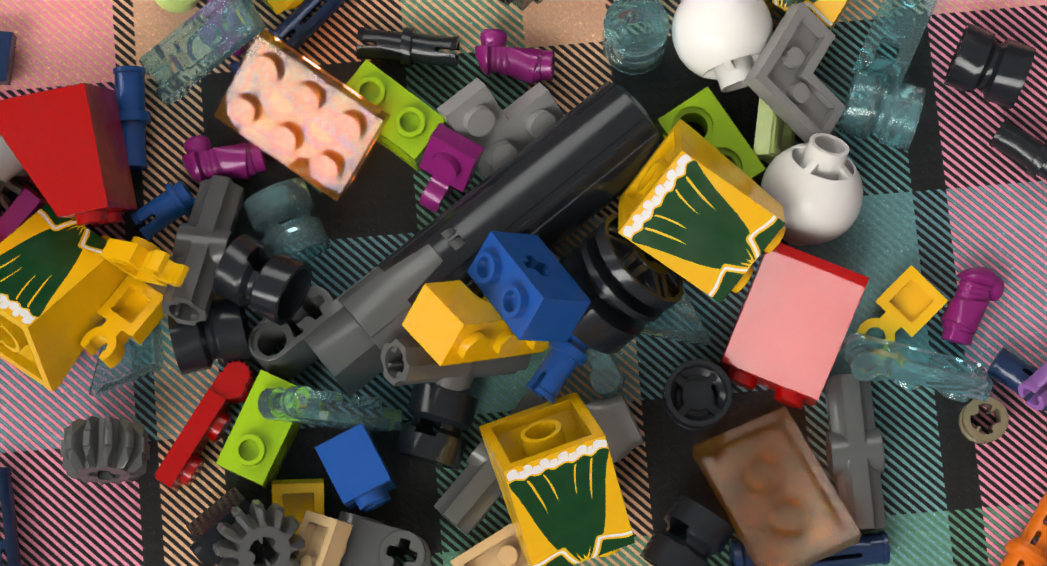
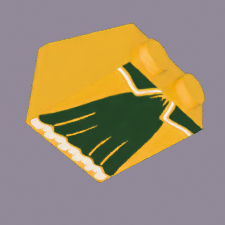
(700, 214)
(51, 294)
(558, 483)

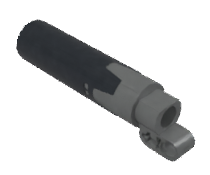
(539, 191)

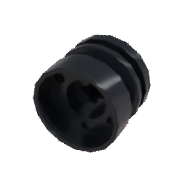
(622, 285)

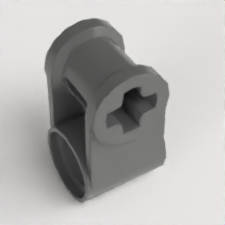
(375, 543)

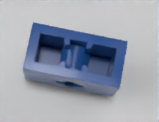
(528, 287)
(357, 469)

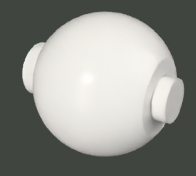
(721, 38)
(816, 188)

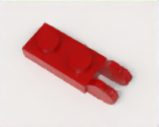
(206, 423)

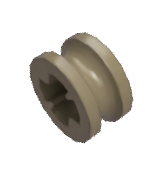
(994, 431)

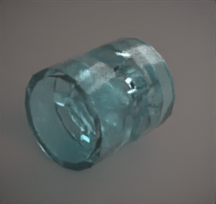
(635, 35)
(882, 110)
(300, 237)

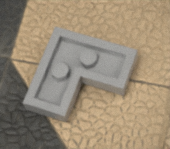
(786, 77)
(501, 133)

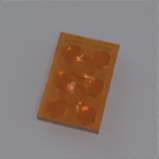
(301, 115)
(776, 492)

